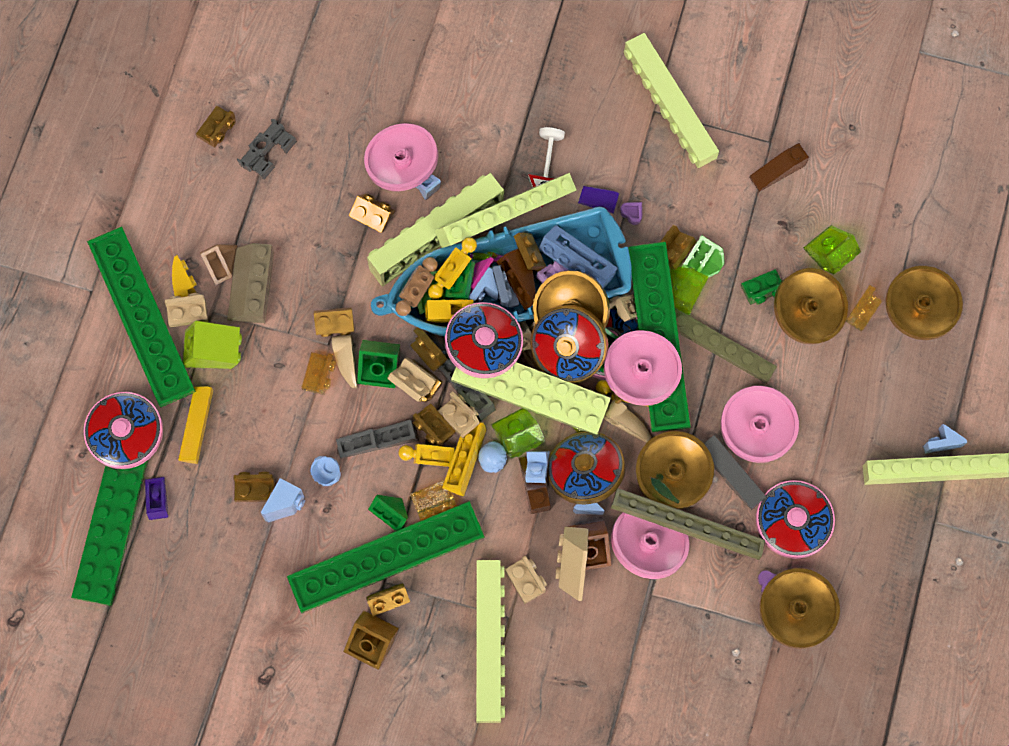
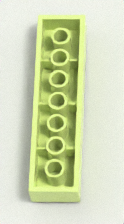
(421, 238)
(542, 395)

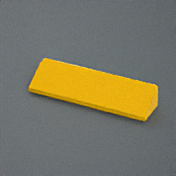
(195, 425)
(464, 460)

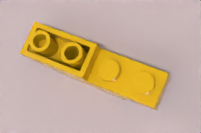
(182, 284)

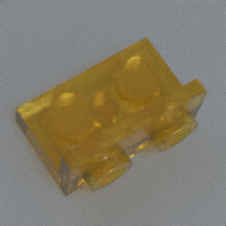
(864, 309)
(318, 373)
(432, 501)

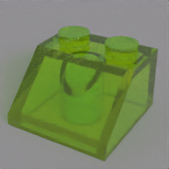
(833, 249)
(687, 288)
(518, 433)

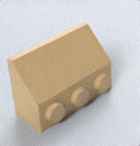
(573, 561)

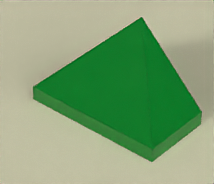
(389, 510)

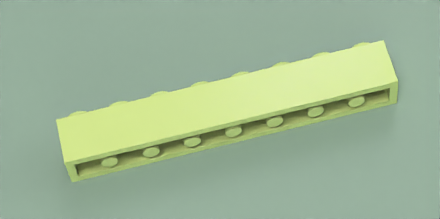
(671, 101)
(505, 210)
(936, 468)
(489, 642)

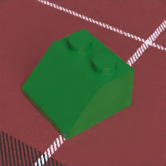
(377, 363)

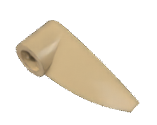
(345, 358)
(625, 420)

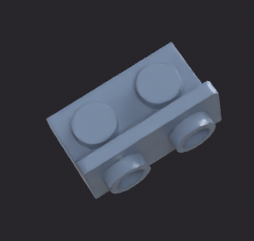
(506, 295)

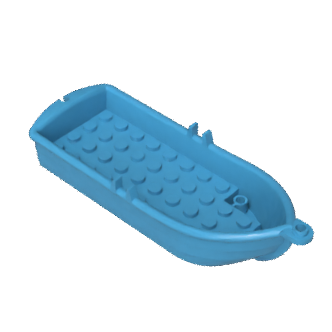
(591, 227)

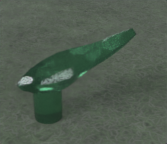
(662, 488)

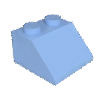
(283, 501)

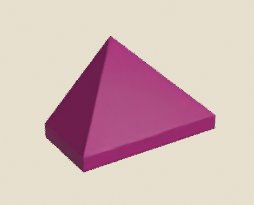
(479, 270)

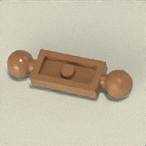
(416, 286)

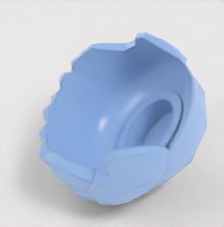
(492, 457)
(325, 470)

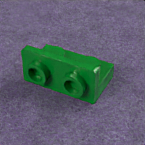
(462, 285)
(761, 287)

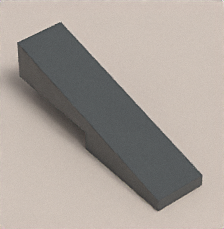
(474, 398)
(377, 439)
(734, 474)

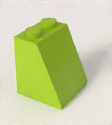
(211, 346)

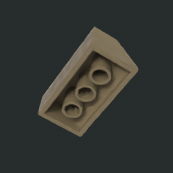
(251, 283)

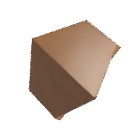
(219, 261)

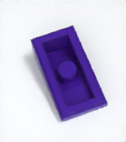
(597, 197)
(156, 498)

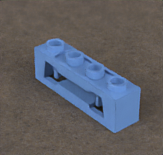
(576, 256)

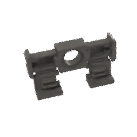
(255, 157)

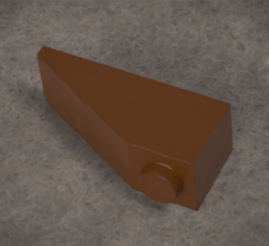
(780, 167)
(519, 277)
(536, 492)

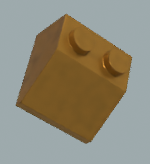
(370, 639)

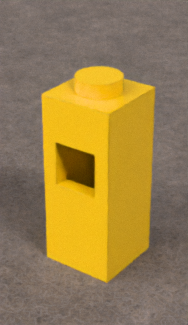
(443, 310)

